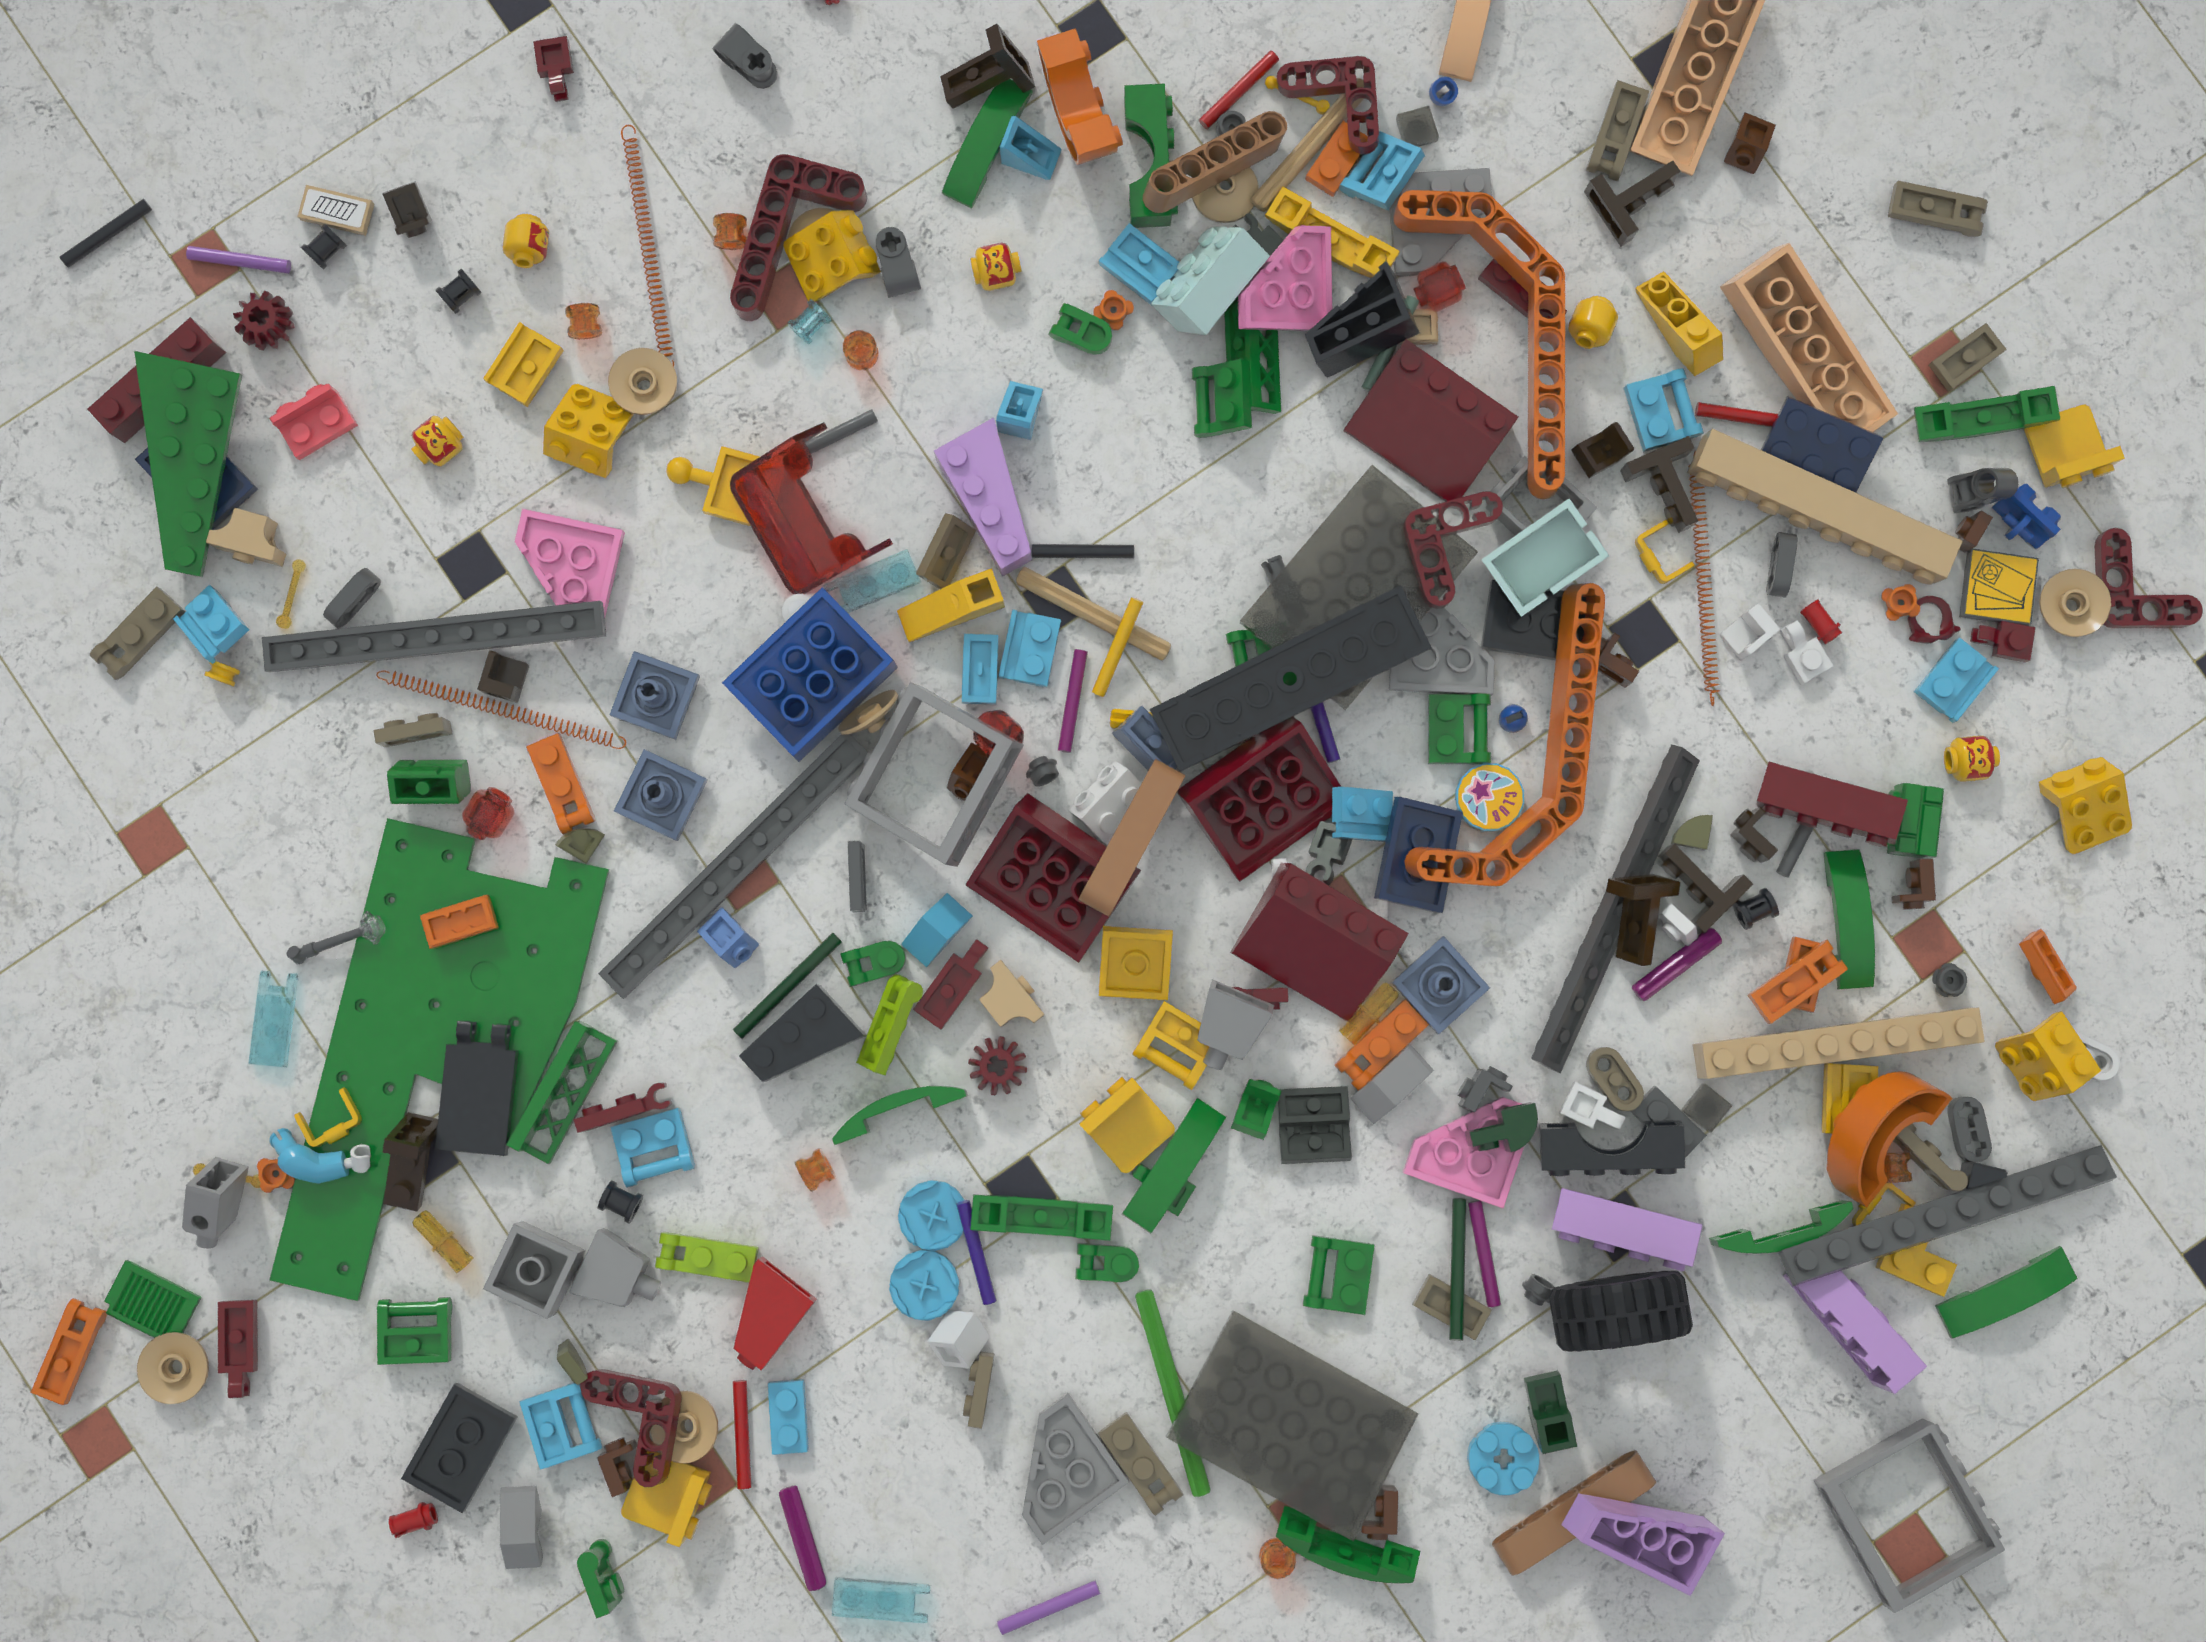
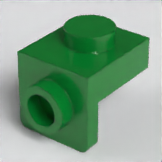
(1256, 1108)

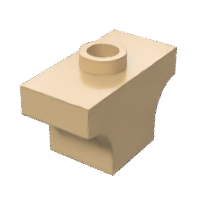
(248, 538)
(1010, 997)

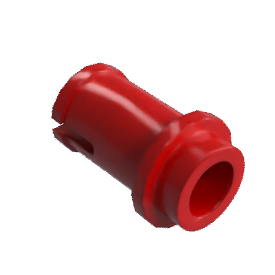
(1821, 622)
(421, 1517)

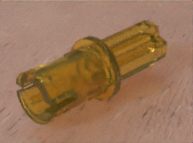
(1369, 1013)
(442, 1241)

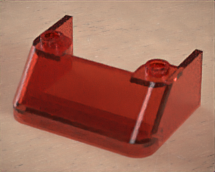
(789, 520)

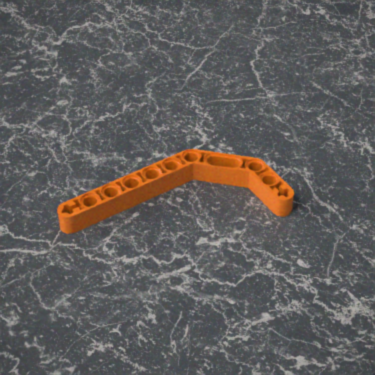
(1539, 297)
(1557, 755)

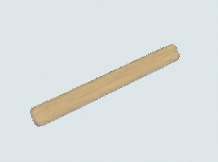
(1303, 152)
(1090, 612)

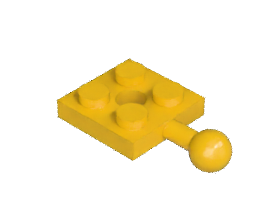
(719, 497)

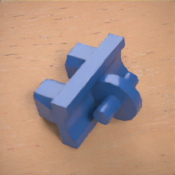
(2026, 518)

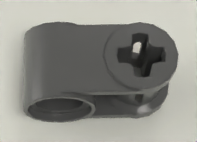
(744, 54)
(897, 267)
(1977, 488)

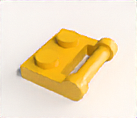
(1179, 1032)

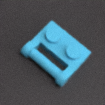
(1387, 176)
(1652, 413)
(648, 1136)
(549, 1428)

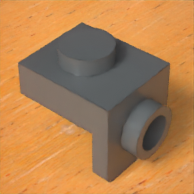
(1474, 1090)

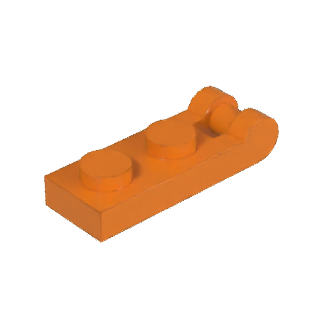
(560, 782)
(1796, 982)
(1382, 1043)
(68, 1352)

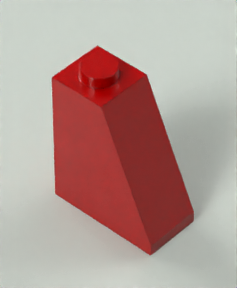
(769, 1314)

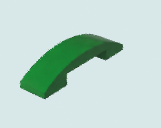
(983, 142)
(1987, 416)
(1852, 917)
(858, 1125)
(1174, 1166)
(1041, 1216)
(1823, 1220)
(2008, 1294)
(1335, 1552)

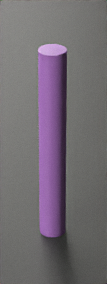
(238, 259)
(1048, 1607)

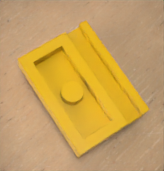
(523, 364)
(1840, 1087)

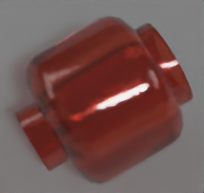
(1439, 286)
(1002, 722)
(488, 813)

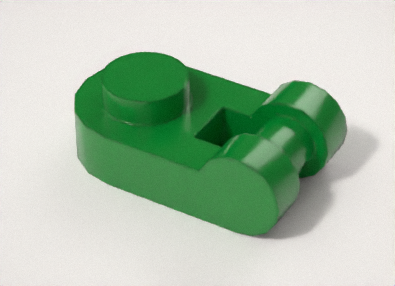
(1093, 335)
(886, 960)
(1119, 1263)

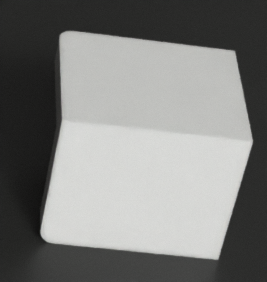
(1749, 631)
(958, 1339)

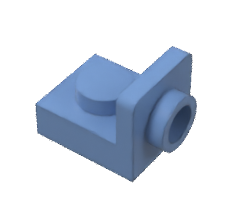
(728, 938)

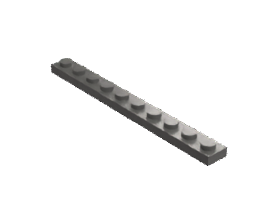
(434, 636)
(734, 865)
(1602, 937)
(1946, 1215)

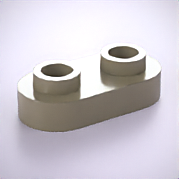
(1614, 1078)

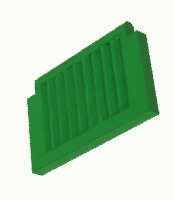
(150, 1301)

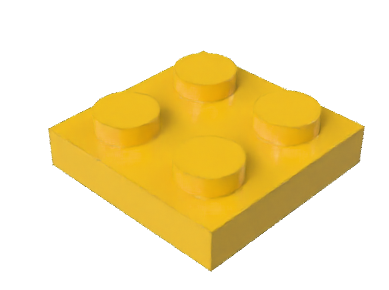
(1135, 963)

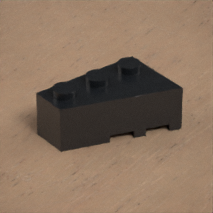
(1363, 325)
(802, 1034)

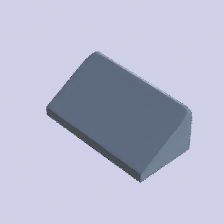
(1143, 739)

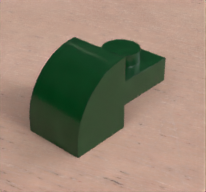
(1515, 1128)
(1549, 1412)

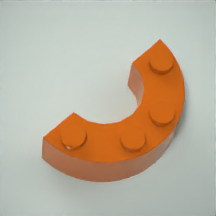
(1074, 99)
(1870, 1126)

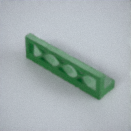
(1248, 346)
(550, 1086)

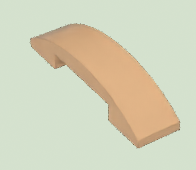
(1464, 39)

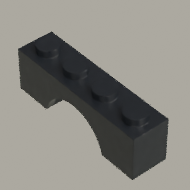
(1656, 1147)

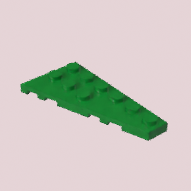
(188, 437)

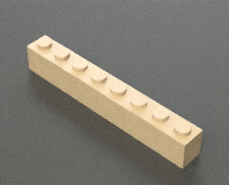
(1824, 507)
(1838, 1043)

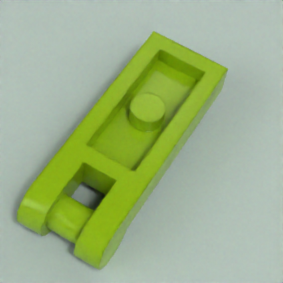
(889, 1023)
(707, 1257)

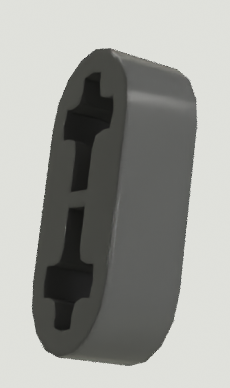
(1781, 564)
(352, 598)
(1961, 1131)

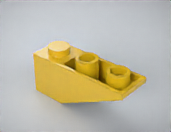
(1682, 324)
(952, 605)

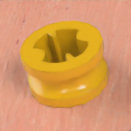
(222, 673)

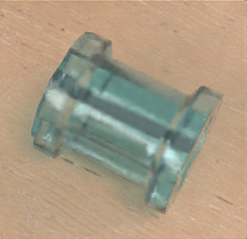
(809, 321)

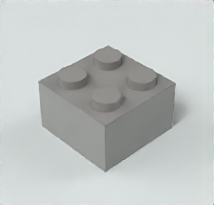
(534, 1269)

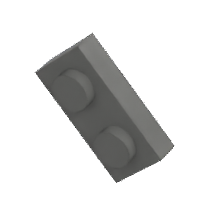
(1659, 1107)

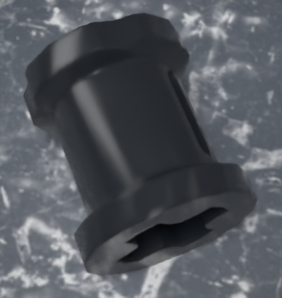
(323, 246)
(458, 291)
(1756, 908)
(620, 1202)

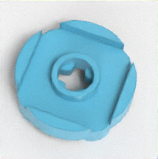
(1518, 1473)

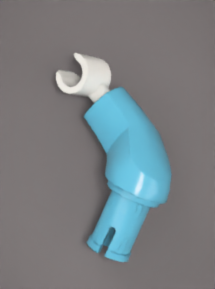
(316, 1167)

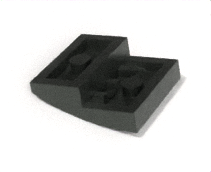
(1314, 1125)

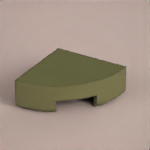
(1694, 833)
(580, 843)
(571, 1362)

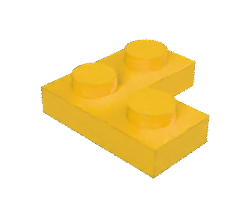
(1919, 1267)

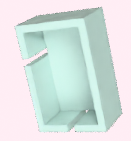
(1209, 279)
(1545, 557)

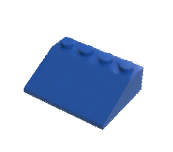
(810, 674)

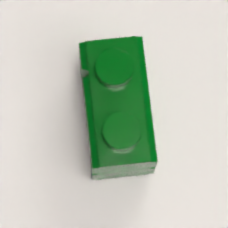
(428, 782)
(1920, 822)

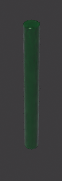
(787, 985)
(1457, 1280)

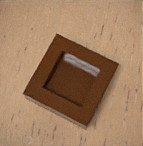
(1972, 529)

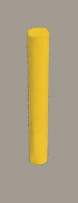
(1117, 646)

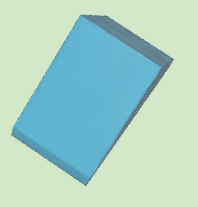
(1028, 150)
(1019, 410)
(936, 929)

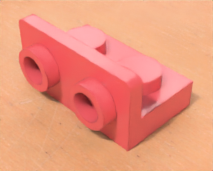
(313, 420)

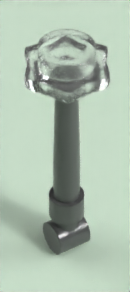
(370, 928)

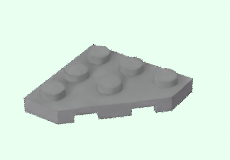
(1424, 250)
(1451, 666)
(1067, 1470)

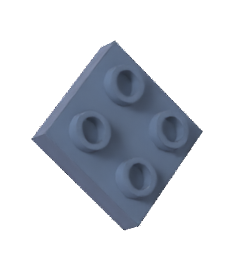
(654, 695)
(660, 795)
(1440, 985)

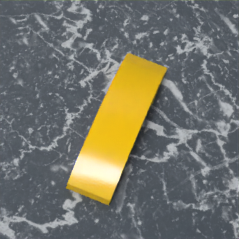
(1347, 246)

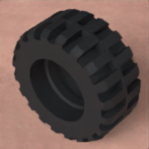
(1620, 1311)

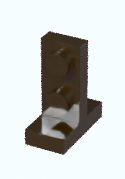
(988, 70)
(1617, 209)
(1665, 481)
(1701, 888)
(1640, 913)
(408, 1163)

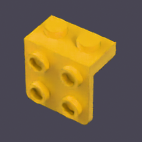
(831, 254)
(585, 430)
(2071, 448)
(2090, 803)
(2048, 1059)
(1126, 1124)
(671, 1504)

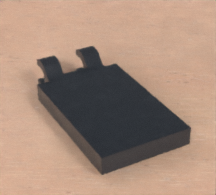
(477, 1092)

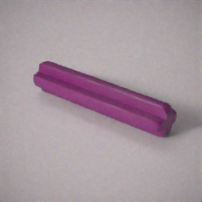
(1676, 964)
(802, 1538)

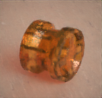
(729, 231)
(583, 321)
(863, 357)
(1896, 1167)
(815, 1169)
(1272, 1552)

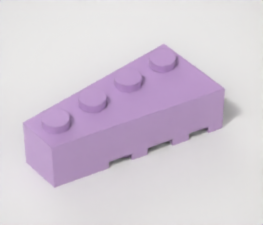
(985, 490)
(1627, 1227)
(1861, 1330)
(1650, 1539)

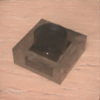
(1417, 126)
(1706, 1107)

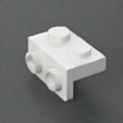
(1106, 801)

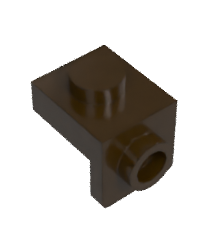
(407, 209)
(1603, 450)
(1753, 843)

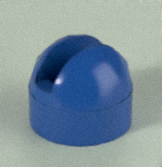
(1446, 98)
(1517, 724)

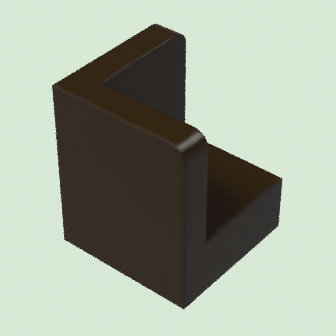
(503, 677)

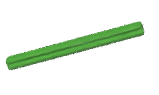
(1170, 1384)

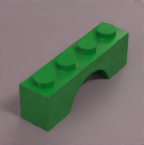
(1146, 116)

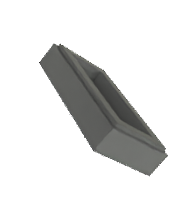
(857, 876)

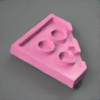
(1292, 285)
(570, 556)
(1449, 1162)

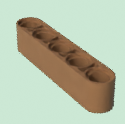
(1206, 173)
(1131, 837)
(1542, 1531)

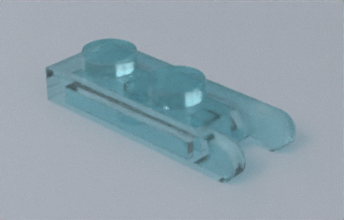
(875, 581)
(273, 1021)
(877, 1600)

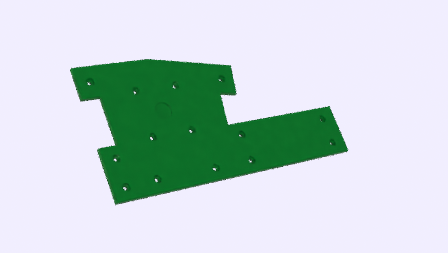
(403, 1034)

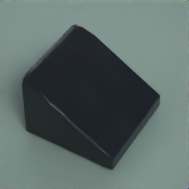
(1981, 1174)

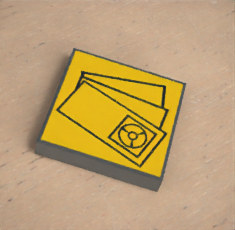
(1999, 587)

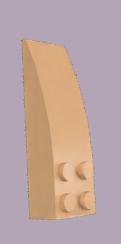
(1694, 80)
(1806, 339)

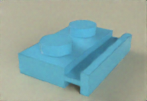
(1139, 263)
(211, 624)
(1029, 648)
(1956, 680)
(1361, 813)

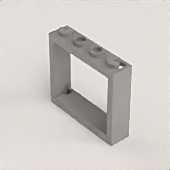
(976, 803)
(1968, 1497)

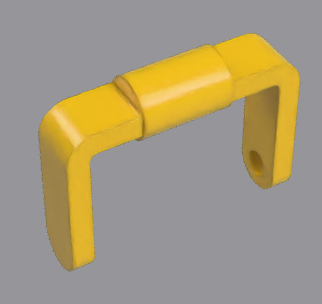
(1650, 560)
(336, 1132)
(1863, 1211)

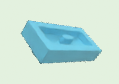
(980, 669)
(788, 1416)

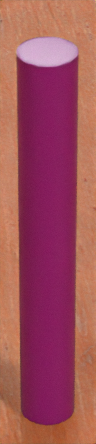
(1072, 700)
(1484, 1254)

